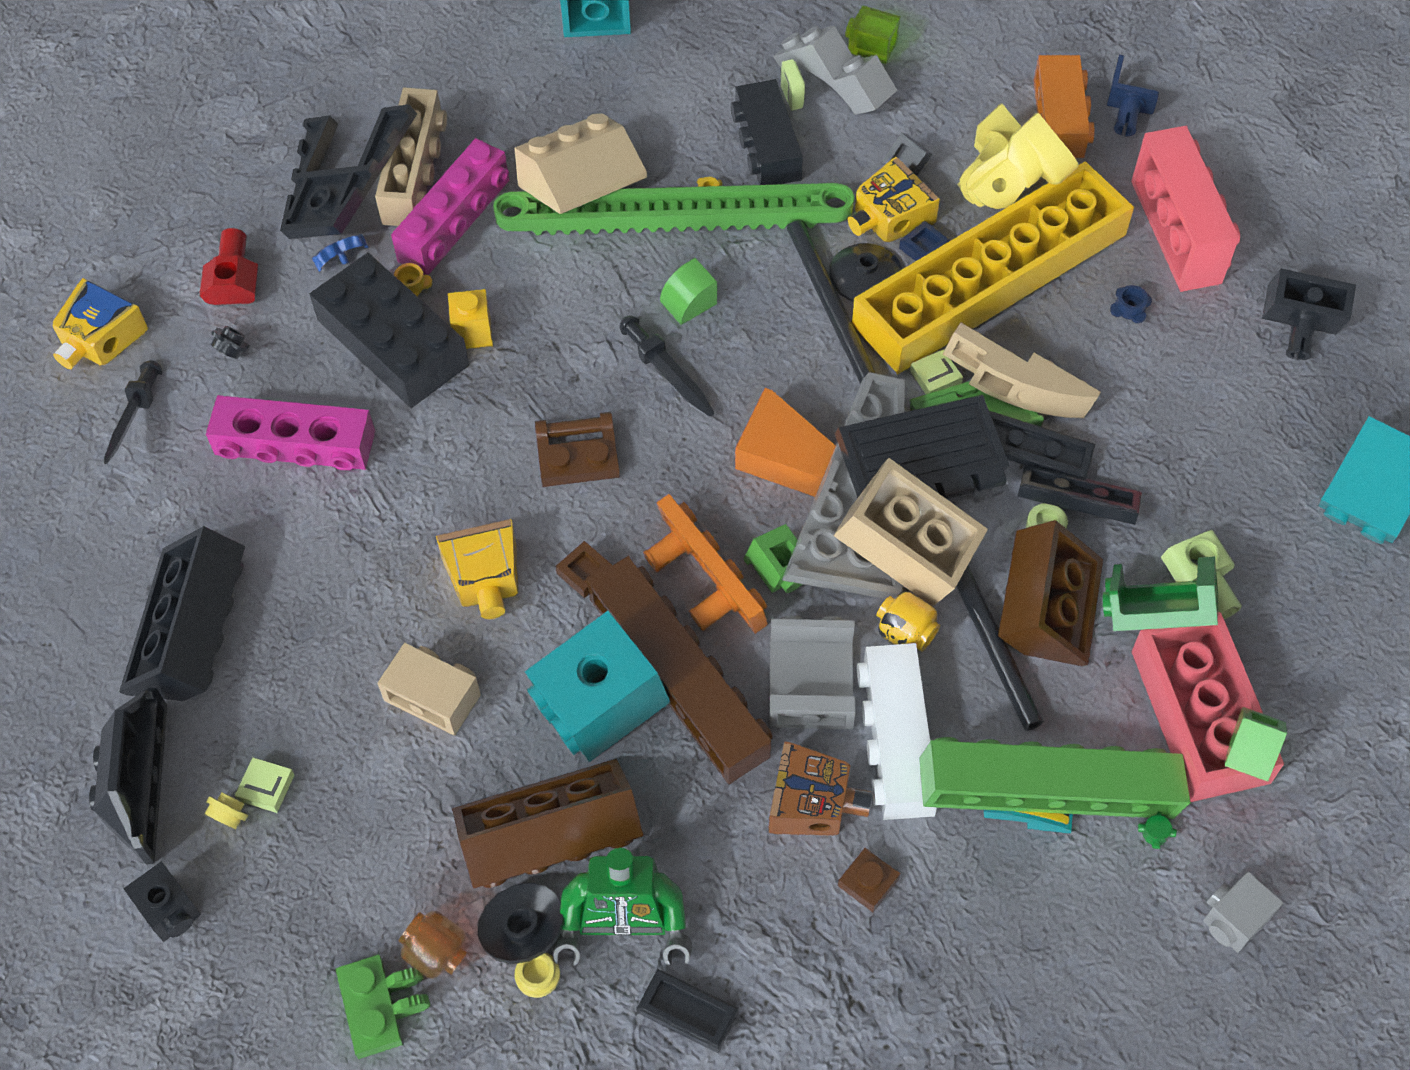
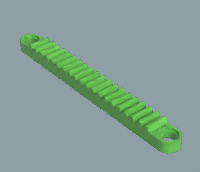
(682, 209)

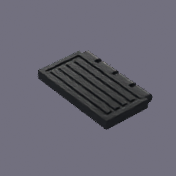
(936, 444)

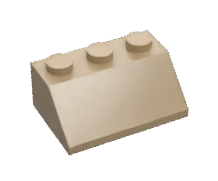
(578, 163)
(911, 533)

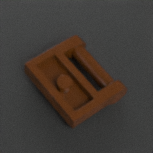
(577, 460)

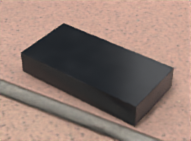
(687, 1010)

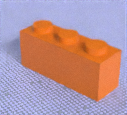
(1062, 100)

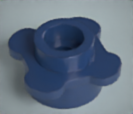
(1133, 296)

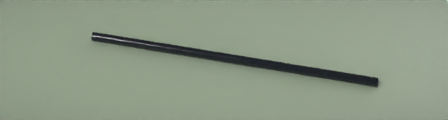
(967, 585)

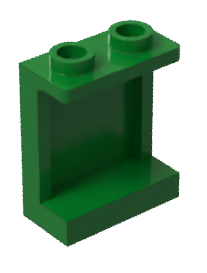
(1163, 603)

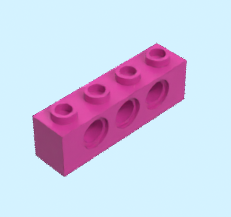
(276, 420)

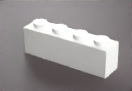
(898, 728)

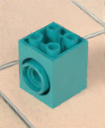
(596, 687)

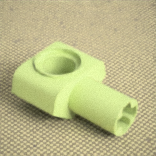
(1207, 544)

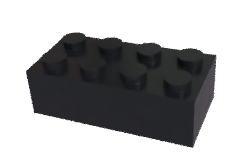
(390, 329)

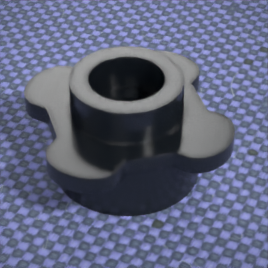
(229, 341)

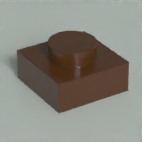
(580, 566)
(868, 879)

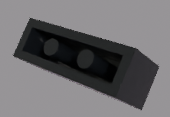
(767, 133)

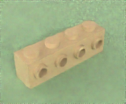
(411, 164)

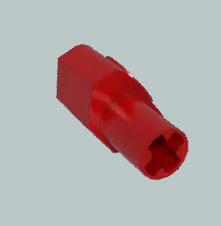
(229, 275)

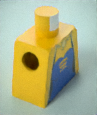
(95, 325)

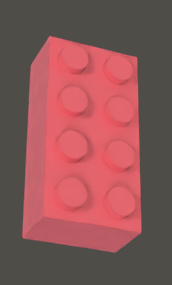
(1185, 208)
(1197, 698)

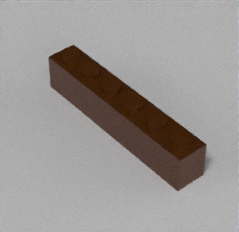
(692, 681)

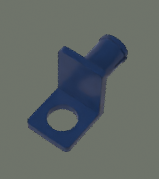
(1130, 101)

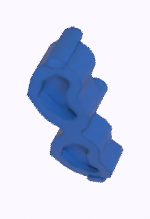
(338, 248)

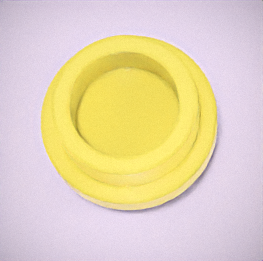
(226, 810)
(537, 976)

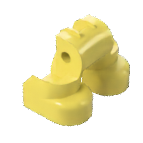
(1013, 159)

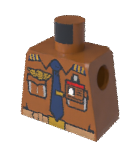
(813, 794)

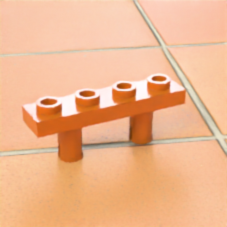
(726, 575)

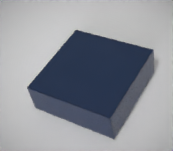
(922, 241)

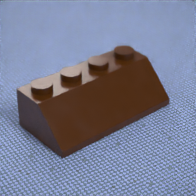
(547, 823)

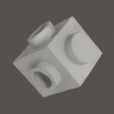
(1240, 911)

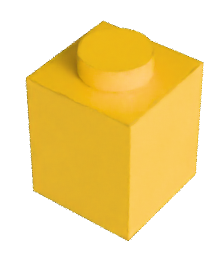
(471, 317)

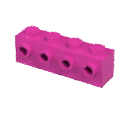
(451, 206)

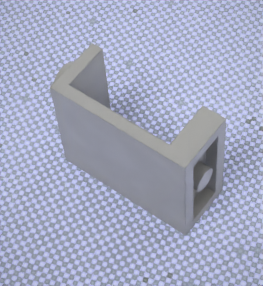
(811, 673)

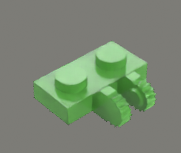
(370, 1006)

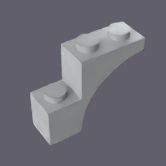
(824, 53)

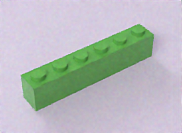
(1052, 778)

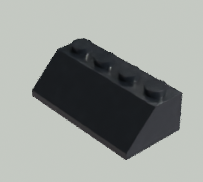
(184, 616)

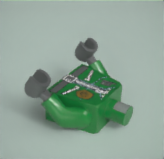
(622, 898)

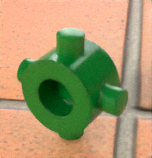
(1157, 830)

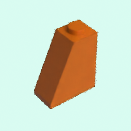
(783, 446)

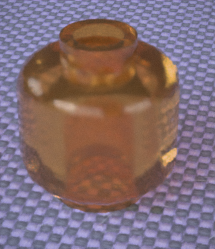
(433, 944)

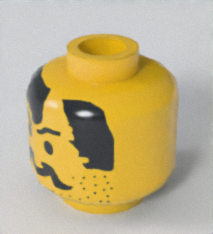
(908, 621)

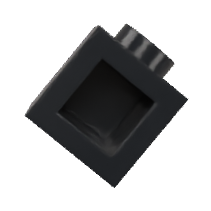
(162, 902)

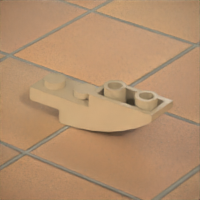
(1028, 385)

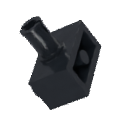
(1307, 305)

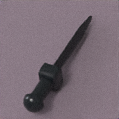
(653, 350)
(138, 396)

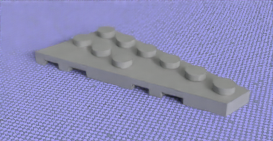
(818, 555)

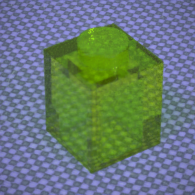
(873, 33)

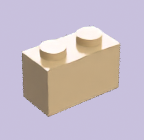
(430, 687)

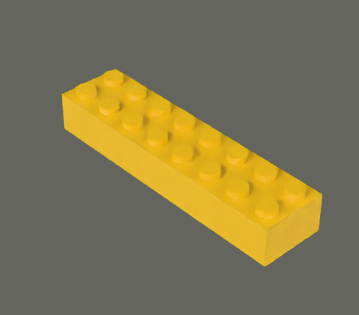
(991, 266)

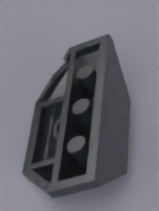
(131, 772)

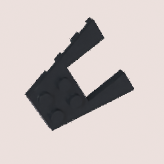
(329, 198)

